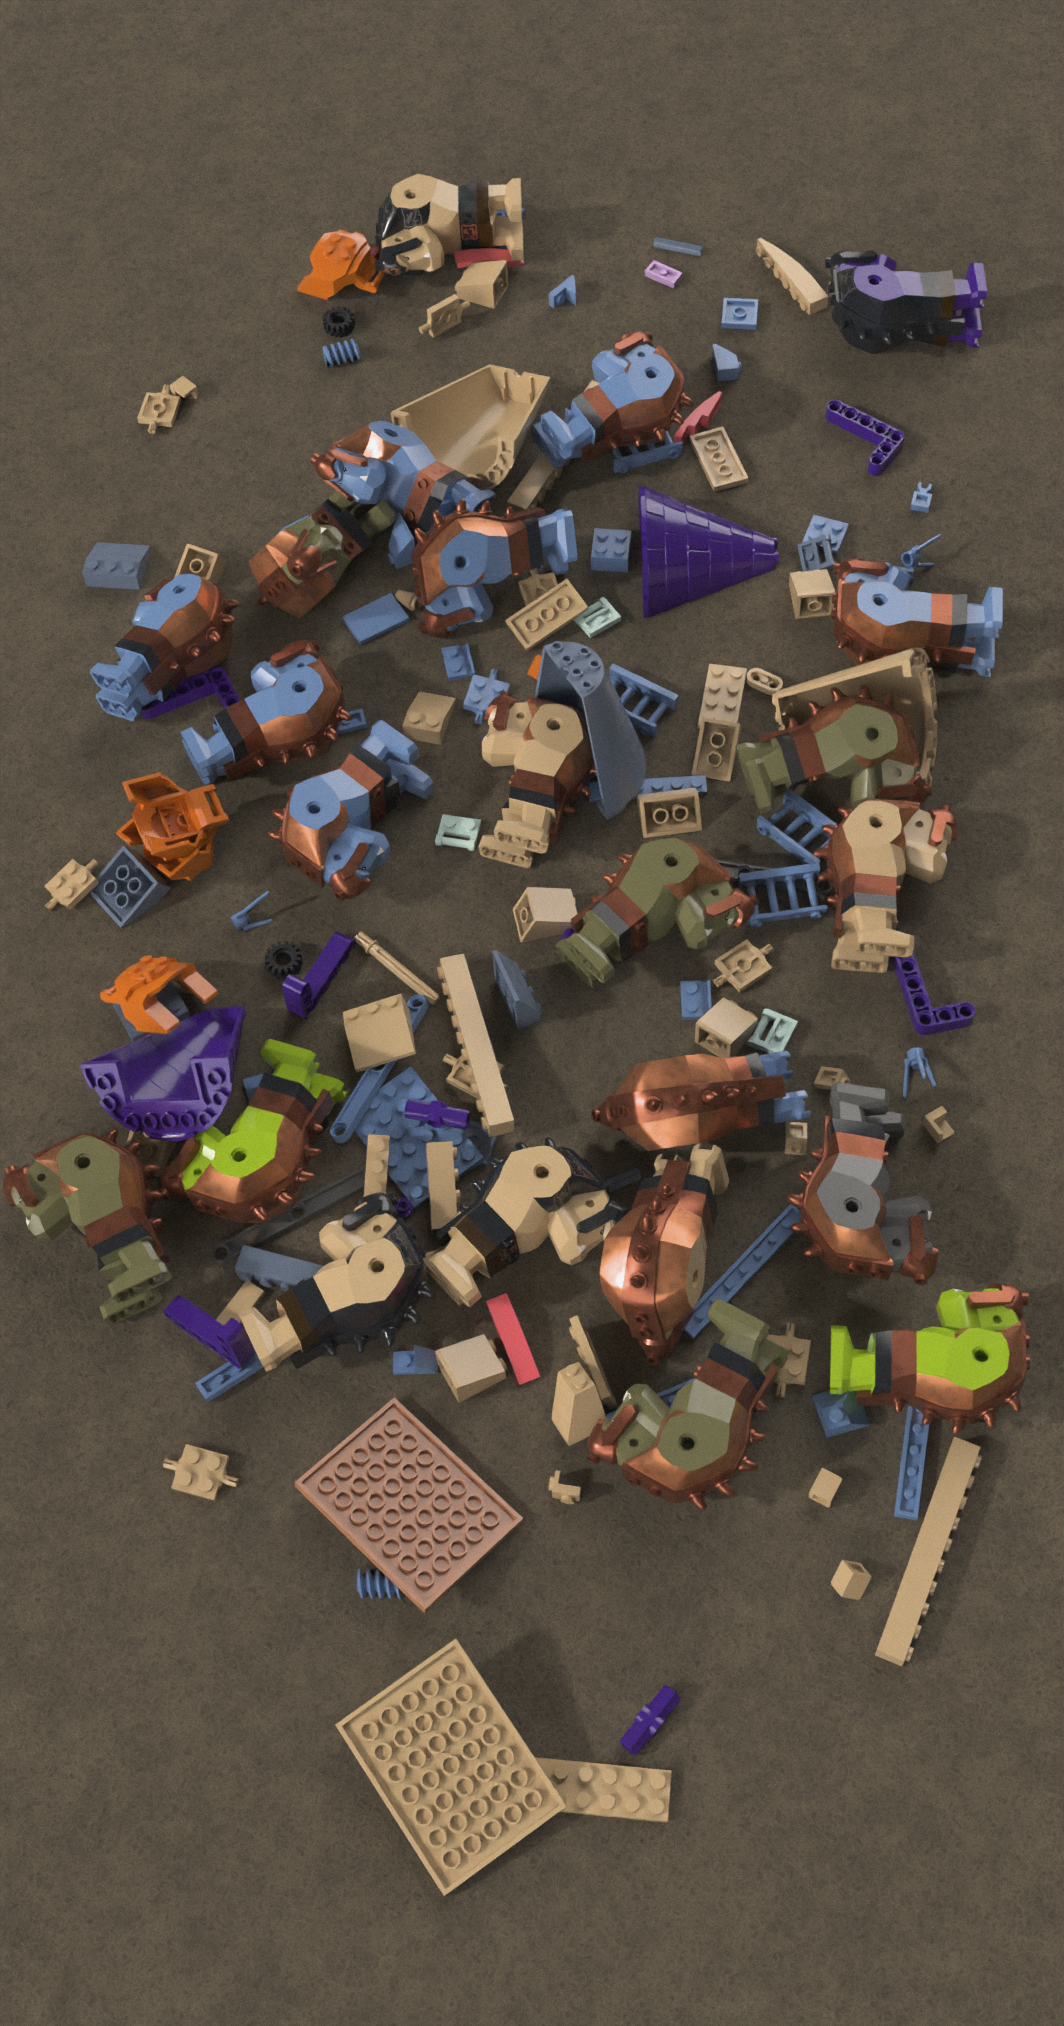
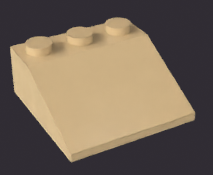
(379, 1032)

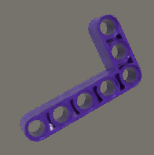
(887, 438)
(193, 689)
(303, 995)
(926, 1012)
(226, 1340)

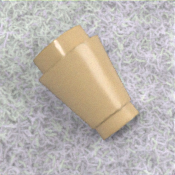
(408, 599)

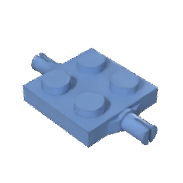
(482, 692)

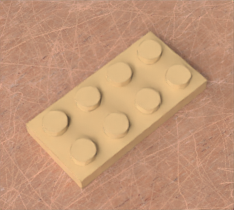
(718, 459)
(547, 614)
(723, 693)
(594, 1369)

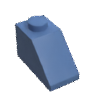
(725, 364)

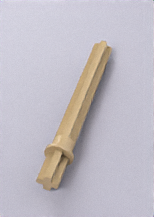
(396, 967)

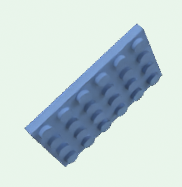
(409, 1137)

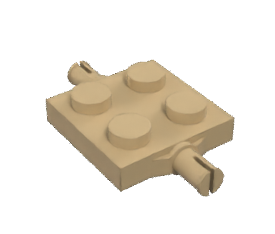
(444, 315)
(159, 409)
(536, 585)
(71, 884)
(743, 965)
(459, 1077)
(796, 1365)
(200, 1472)

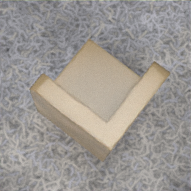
(183, 387)
(937, 1125)
(825, 1487)
(851, 1579)

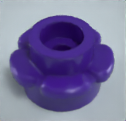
(409, 1208)

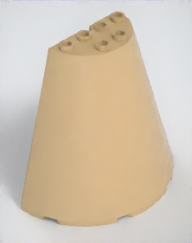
(477, 421)
(900, 673)

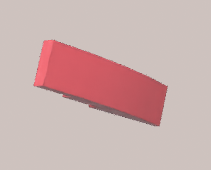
(465, 257)
(699, 417)
(512, 1338)

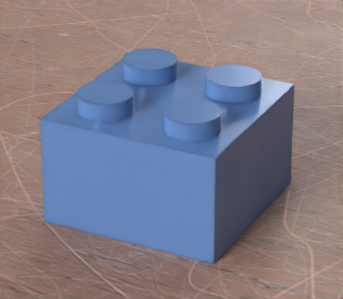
(611, 550)

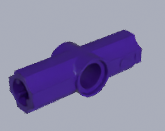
(437, 1114)
(649, 1720)

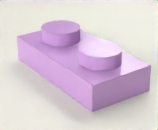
(663, 274)

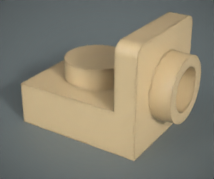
(829, 1076)
(795, 1138)

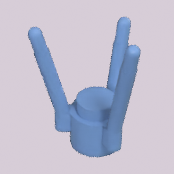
(913, 556)
(242, 919)
(918, 1061)

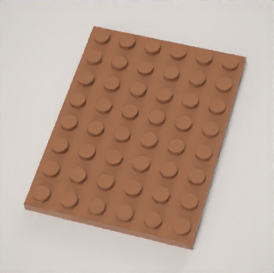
(409, 1504)

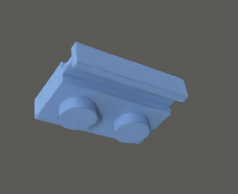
(458, 662)
(695, 999)

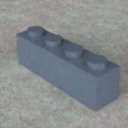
(273, 1268)

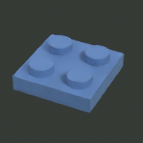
(739, 313)
(821, 526)

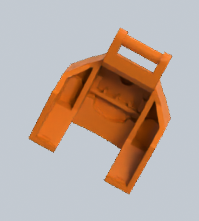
(339, 261)
(171, 817)
(180, 867)
(137, 989)

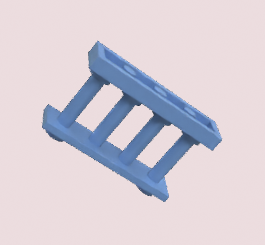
(654, 454)
(649, 691)
(806, 813)
(789, 876)

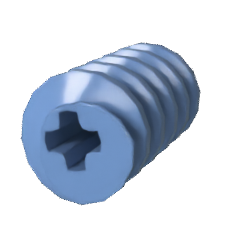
(341, 352)
(376, 1583)

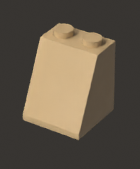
(483, 283)
(811, 593)
(544, 913)
(725, 1028)
(470, 1366)
(576, 1404)

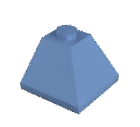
(400, 544)
(839, 1412)

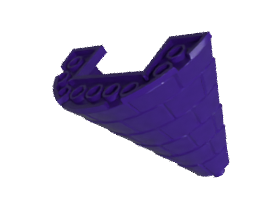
(694, 552)
(172, 1080)

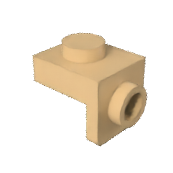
(566, 1493)

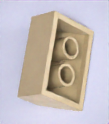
(669, 812)

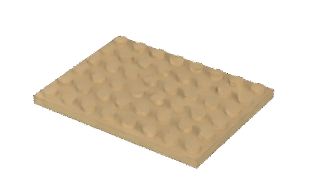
(450, 1766)

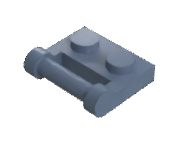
(810, 554)

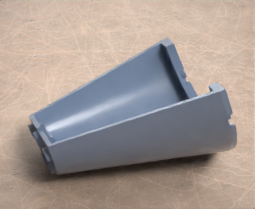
(578, 678)

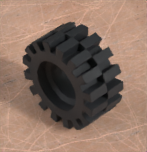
(338, 329)
(280, 950)

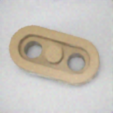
(765, 681)

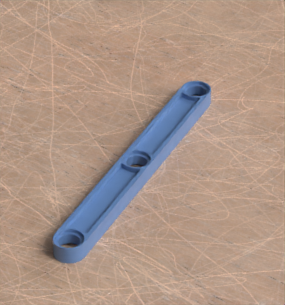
(371, 1083)

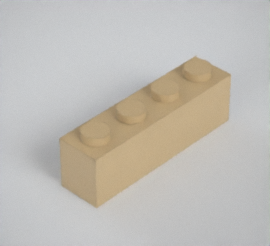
(441, 1183)

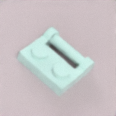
(600, 620)
(458, 827)
(777, 1037)

